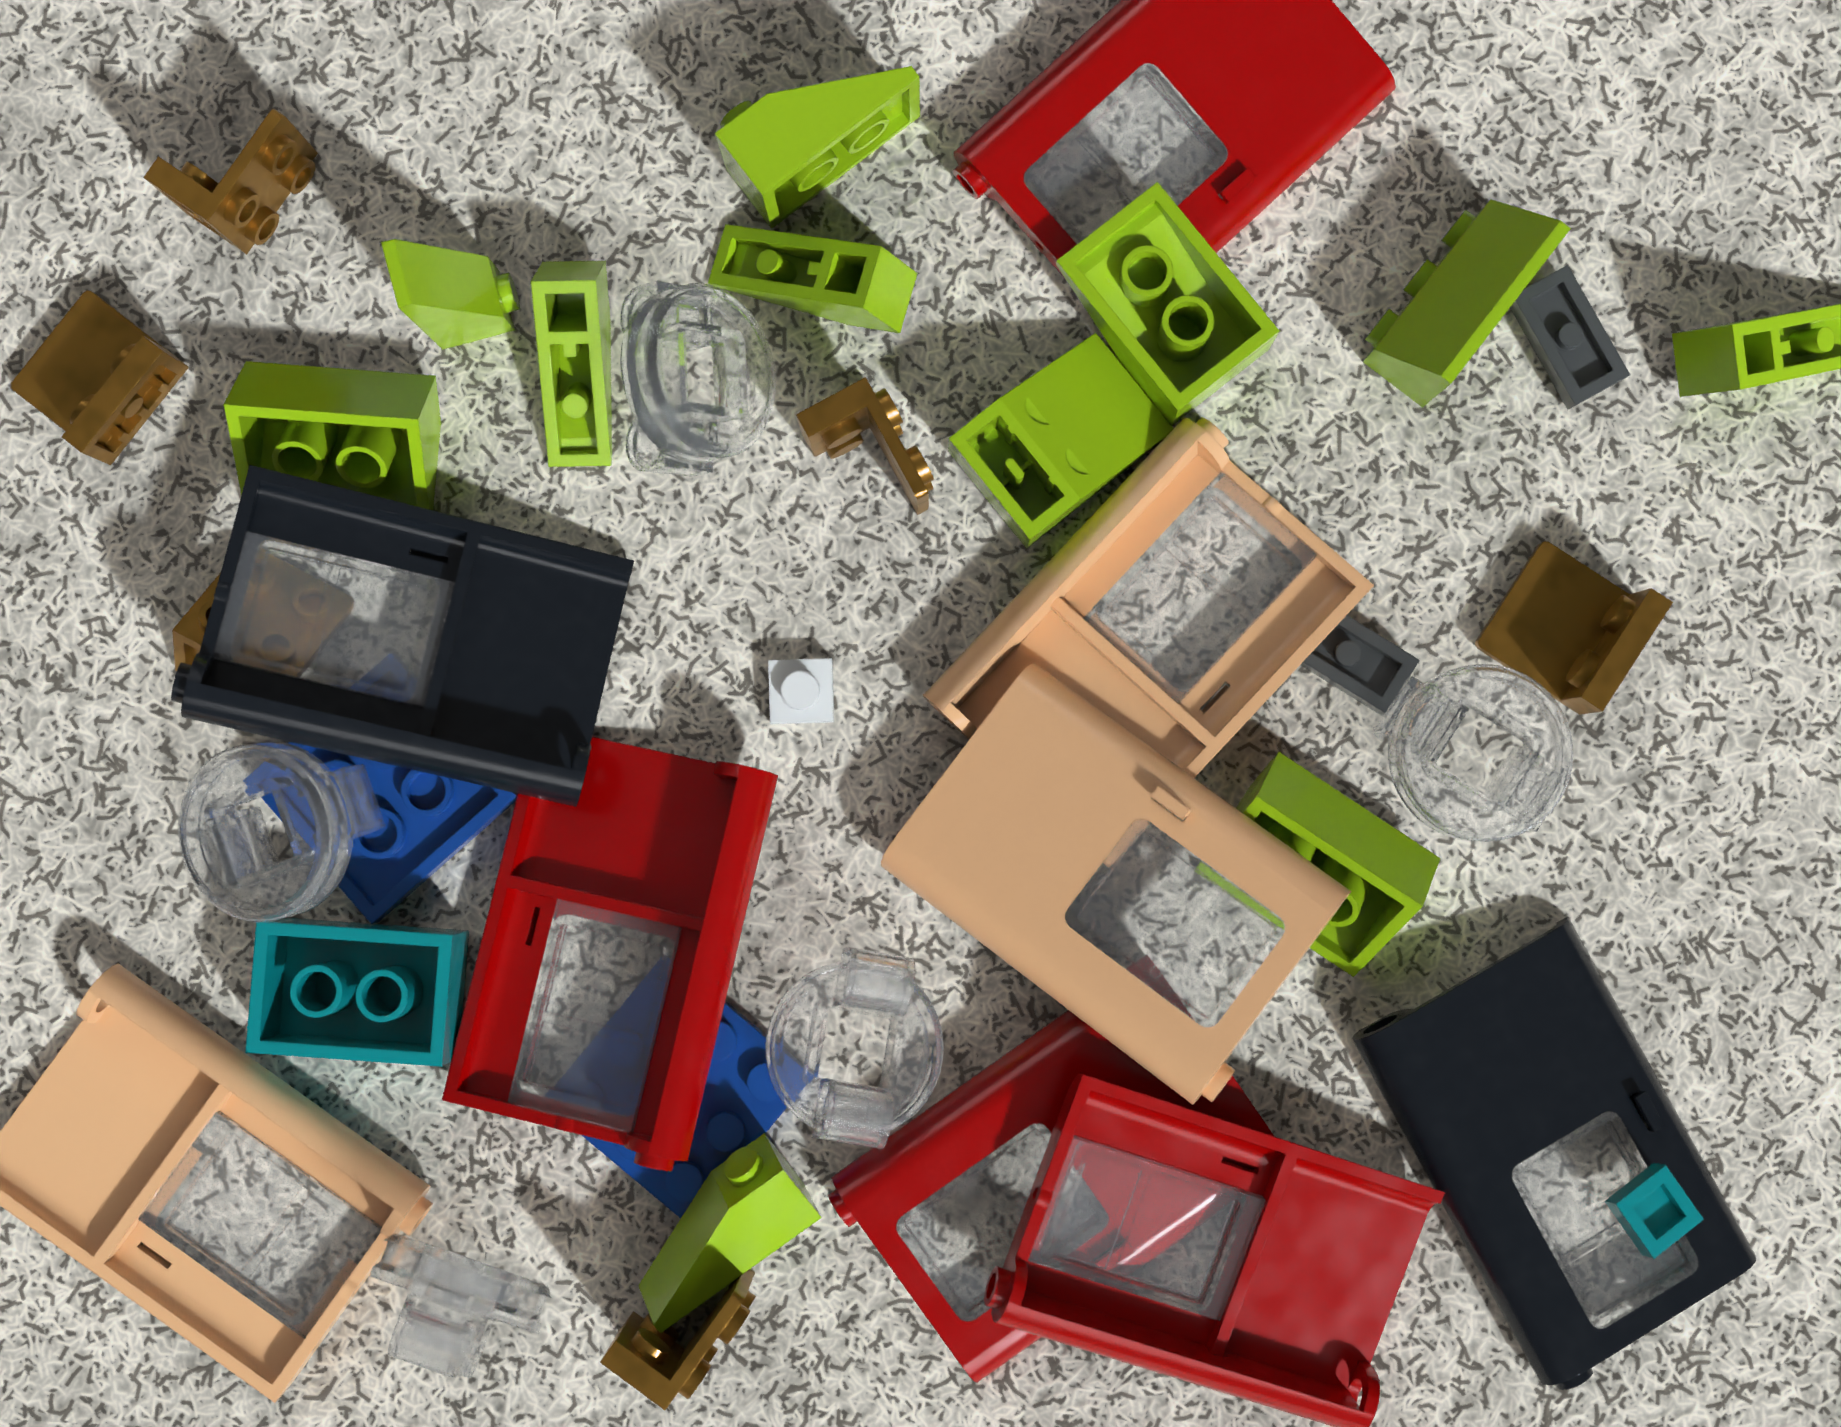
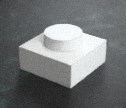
(801, 691)

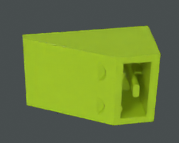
(1058, 439)

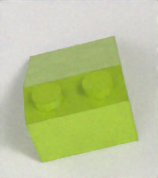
(811, 135)
(1166, 303)

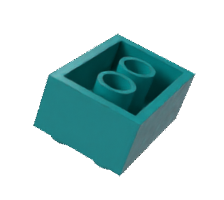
(356, 991)

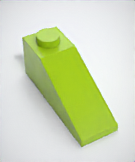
(816, 276)
(450, 292)
(1758, 351)
(574, 361)
(731, 1225)

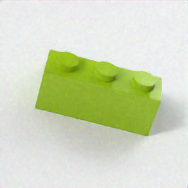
(1461, 297)
(338, 428)
(1354, 847)

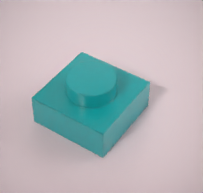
(1654, 1210)

